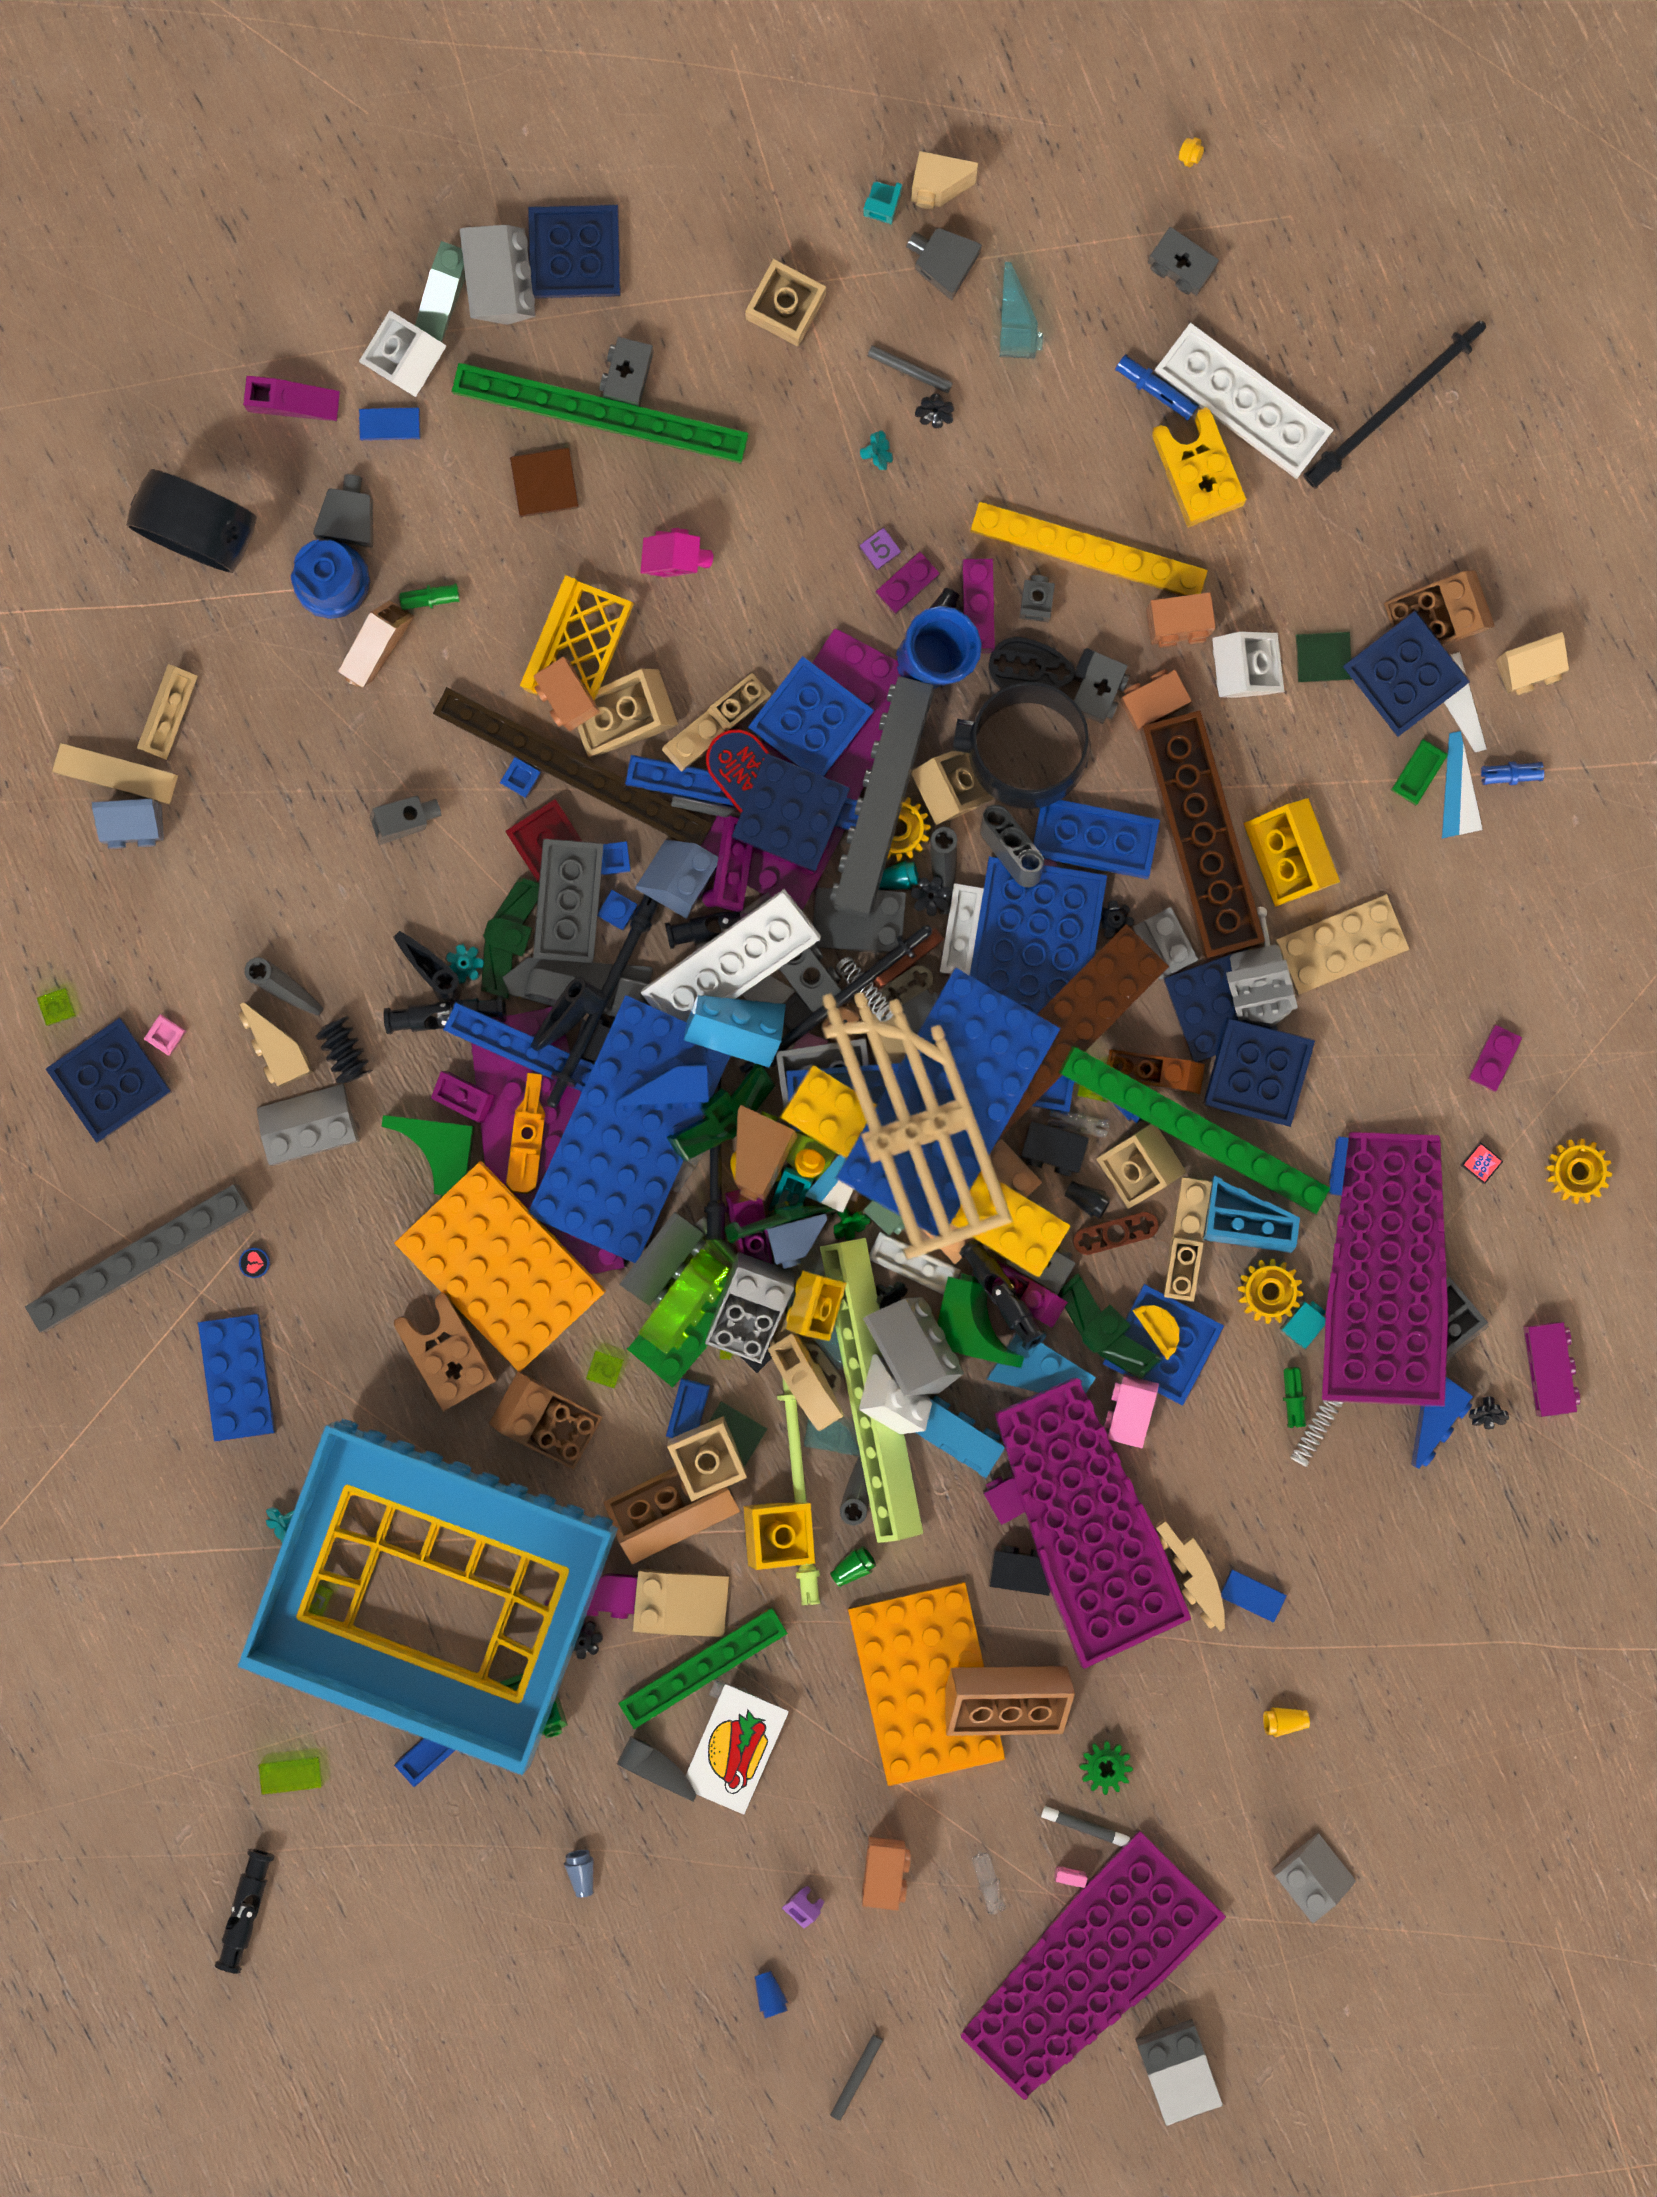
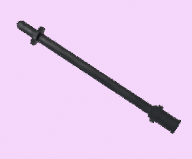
(1332, 460)
(639, 924)
(905, 947)
(716, 1207)

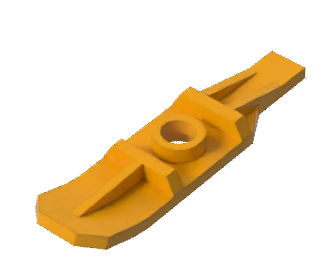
(524, 1152)

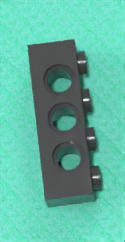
(809, 990)

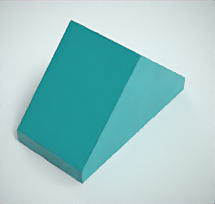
(791, 1188)

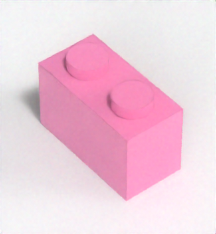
(1132, 1411)

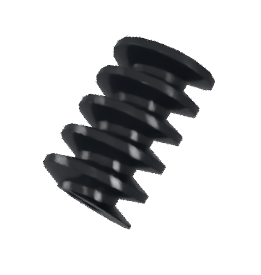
(342, 1051)

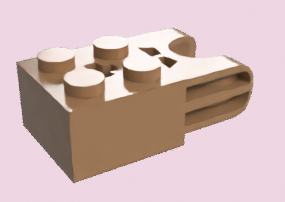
(437, 1350)

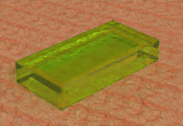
(290, 1775)

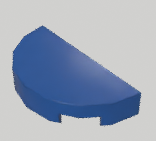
(1338, 1166)

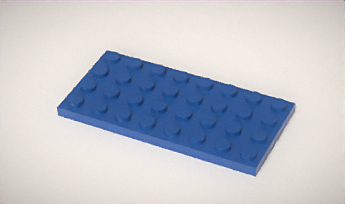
(1037, 941)
(996, 1055)
(614, 1162)

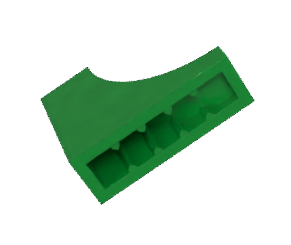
(444, 1145)
(968, 1325)

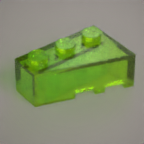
(684, 1302)

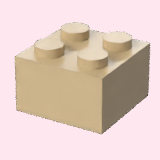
(785, 302)

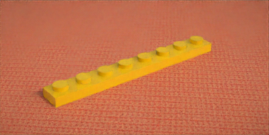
(1088, 550)

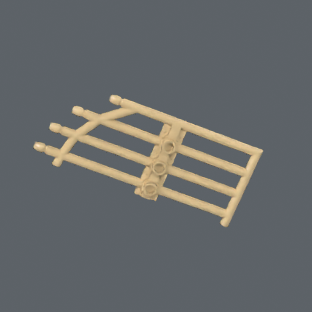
(918, 1129)

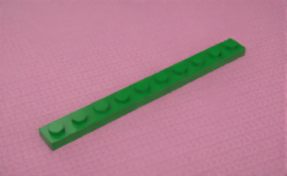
(600, 413)
(1194, 1130)

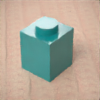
(1305, 1323)

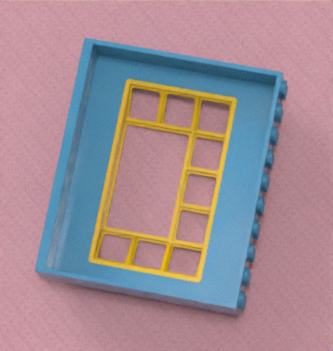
(397, 1681)

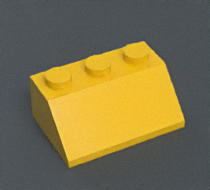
(1291, 852)

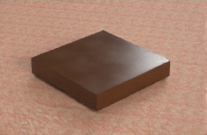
(544, 482)

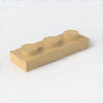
(167, 712)

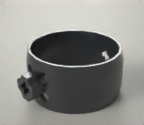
(191, 520)
(1026, 692)

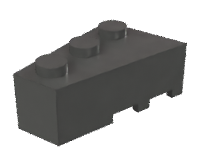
(1463, 1320)

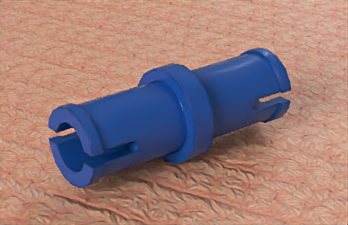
(1512, 773)

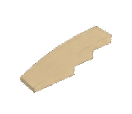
(115, 773)

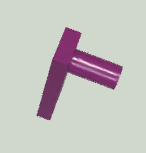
(731, 871)

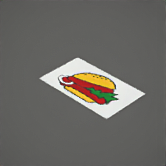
(735, 1748)

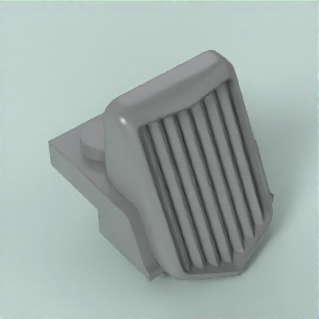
(1261, 986)

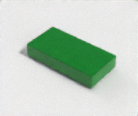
(1419, 772)

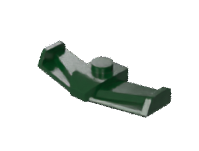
(507, 936)
(722, 1115)
(781, 1214)
(1105, 1331)

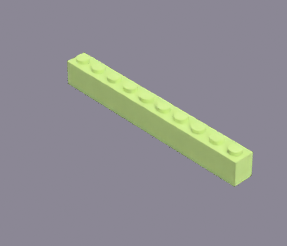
(880, 1448)

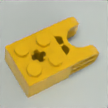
(1198, 462)

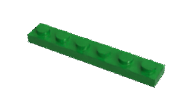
(703, 1668)

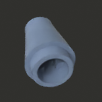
(580, 1872)

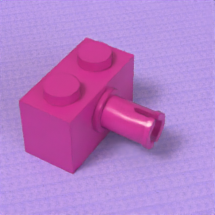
(673, 554)

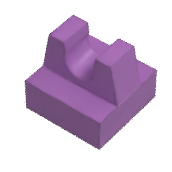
(801, 1909)

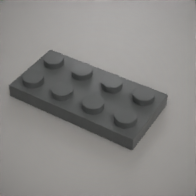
(568, 900)

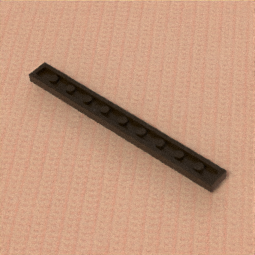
(570, 768)

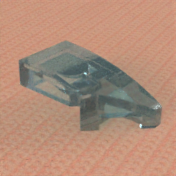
(832, 1438)

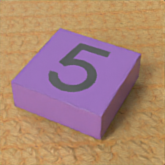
(880, 549)

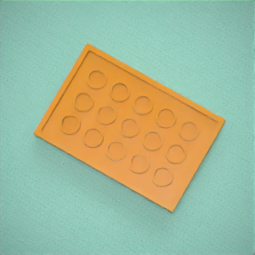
(500, 1266)
(905, 1664)

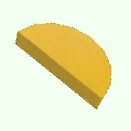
(1160, 1327)

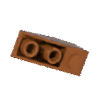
(1159, 1070)

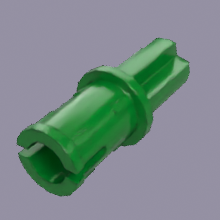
(429, 597)
(1294, 1397)

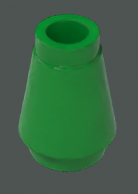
(854, 1566)

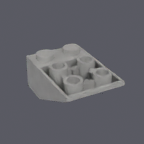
(750, 1307)

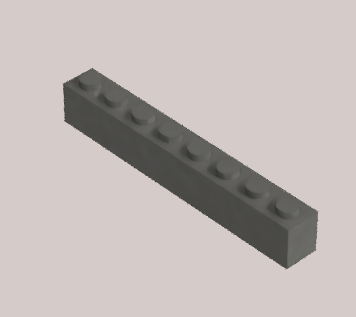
(883, 797)
(139, 1258)

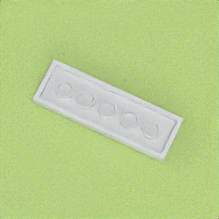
(1243, 400)
(735, 957)

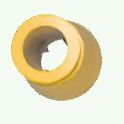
(1284, 1721)

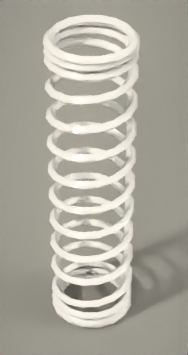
(842, 972)
(1299, 1458)

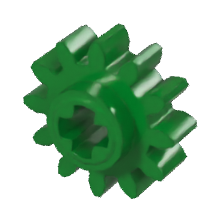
(1094, 1769)

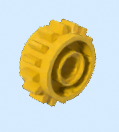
(914, 835)
(1562, 1176)
(1285, 1296)

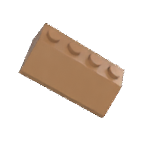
(663, 1514)
(1008, 1700)

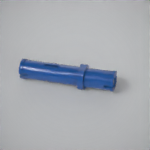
(1156, 387)

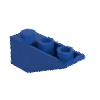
(678, 1085)
(1436, 1422)

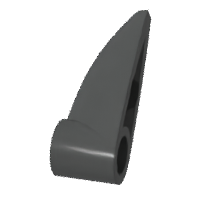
(944, 861)
(282, 986)
(856, 1493)
(655, 1767)

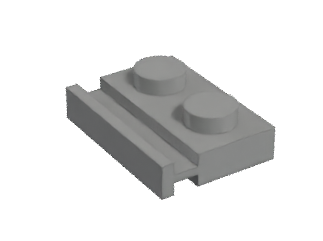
(1167, 940)

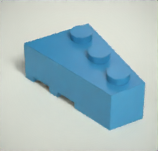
(737, 1027)
(1248, 1221)
(1040, 1369)

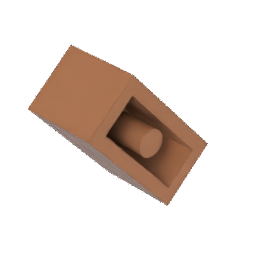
(566, 694)
(1155, 700)

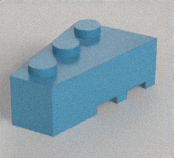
(961, 1439)

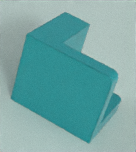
(882, 202)

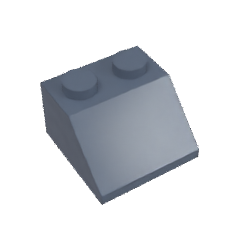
(128, 822)
(678, 875)
(794, 1239)

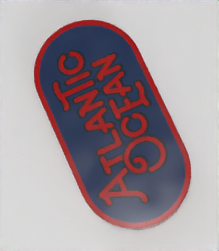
(734, 764)

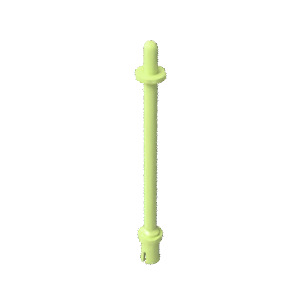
(808, 1572)

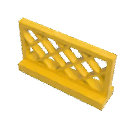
(556, 629)

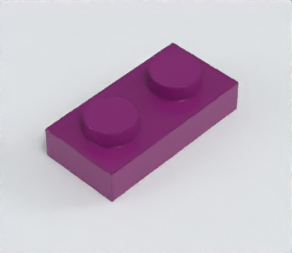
(907, 583)
(1495, 1058)
(462, 1096)

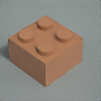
(1180, 619)
(884, 1872)

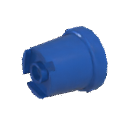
(330, 578)
(939, 647)

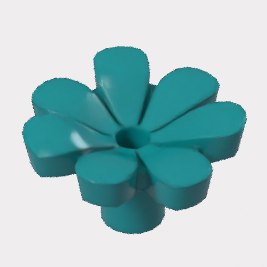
(878, 450)
(471, 966)
(279, 1522)

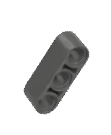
(1012, 858)

